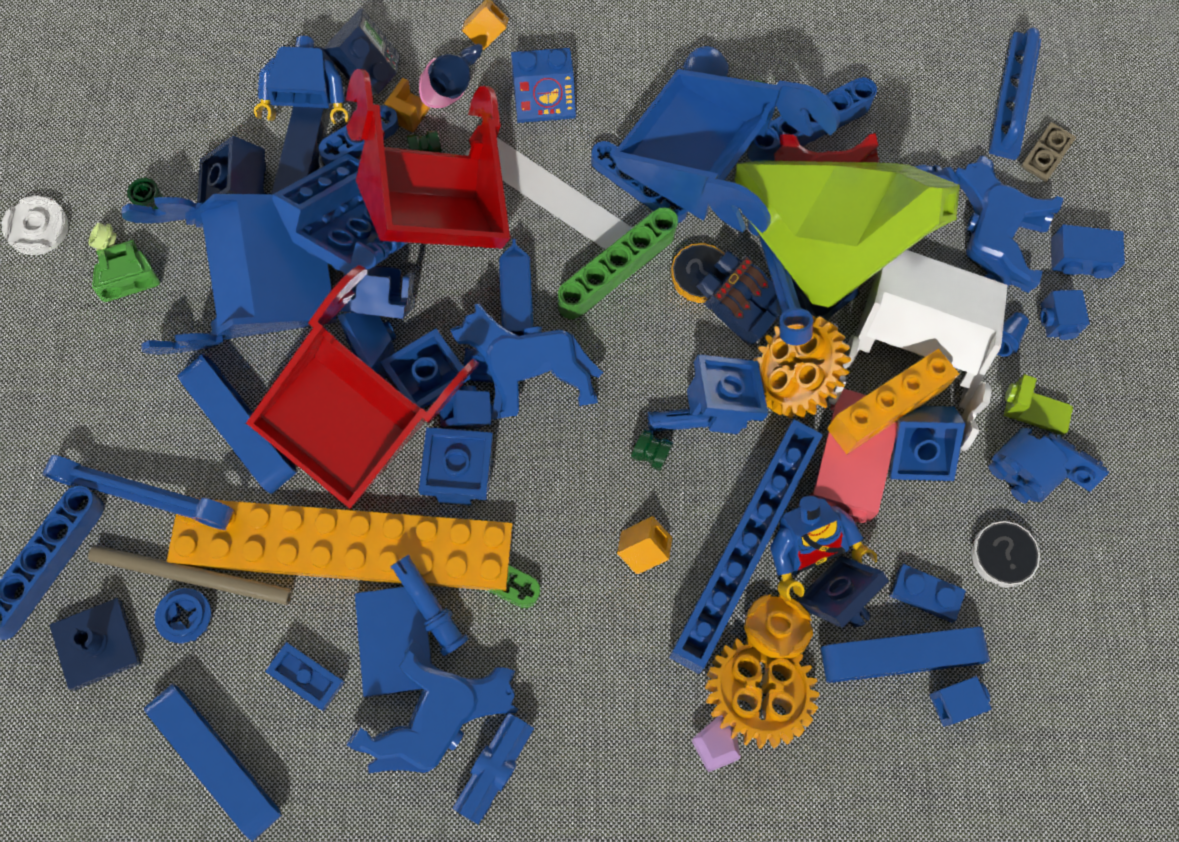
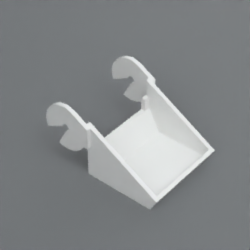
(934, 307)

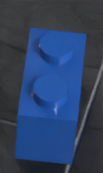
(1087, 251)

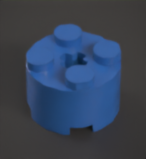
(1030, 466)

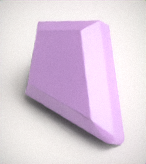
(716, 745)

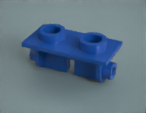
(1084, 468)

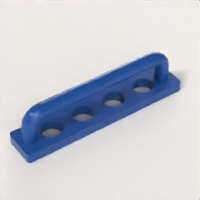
(1028, 46)

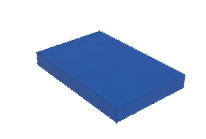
(385, 628)

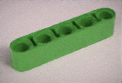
(612, 275)

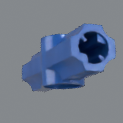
(493, 768)

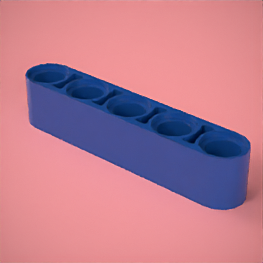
(852, 102)
(229, 416)
(57, 554)
(904, 654)
(213, 762)

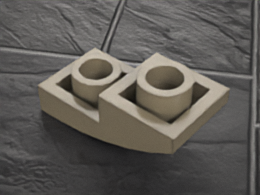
(1048, 151)

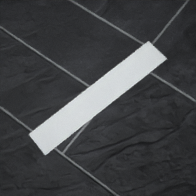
(559, 197)

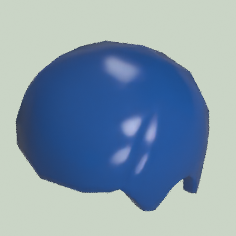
(707, 60)

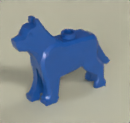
(996, 219)
(522, 357)
(437, 717)

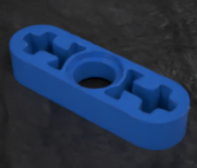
(335, 140)

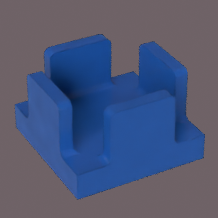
(381, 295)
(727, 391)
(456, 465)

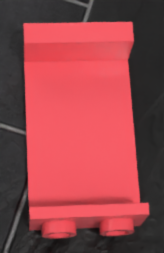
(857, 478)

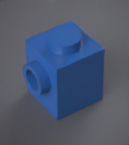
(1064, 314)
(467, 409)

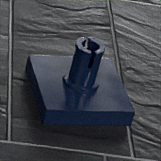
(843, 592)
(95, 644)

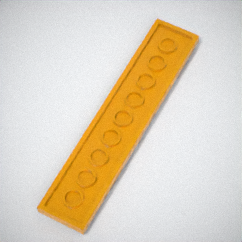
(347, 545)

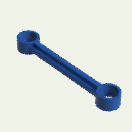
(787, 299)
(203, 510)

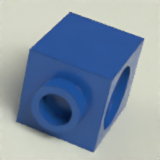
(961, 701)

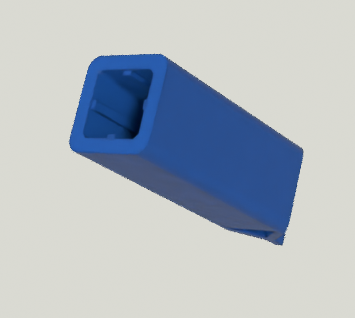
(515, 290)

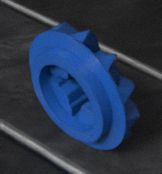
(168, 612)

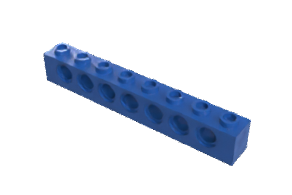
(745, 547)

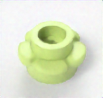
(102, 236)

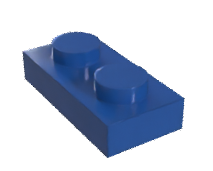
(927, 593)
(304, 677)

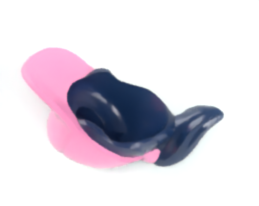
(447, 77)

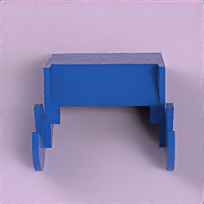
(702, 130)
(255, 268)

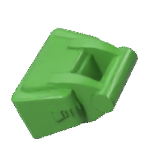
(122, 272)

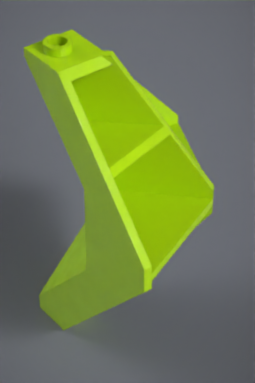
(845, 219)

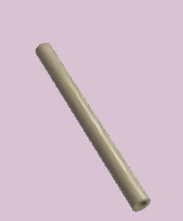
(190, 574)

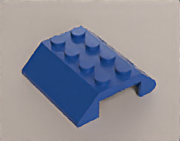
(331, 218)

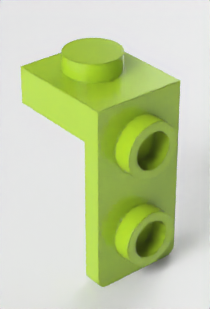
(1035, 408)

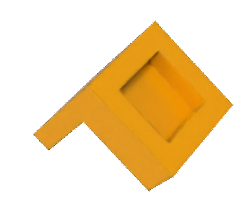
(485, 24)
(408, 106)
(644, 545)

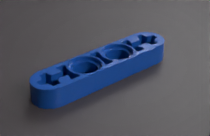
(631, 186)

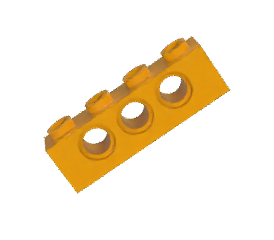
(892, 401)

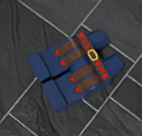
(743, 298)

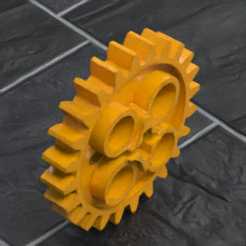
(790, 369)
(731, 686)

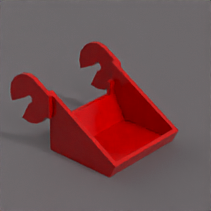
(426, 193)
(337, 412)

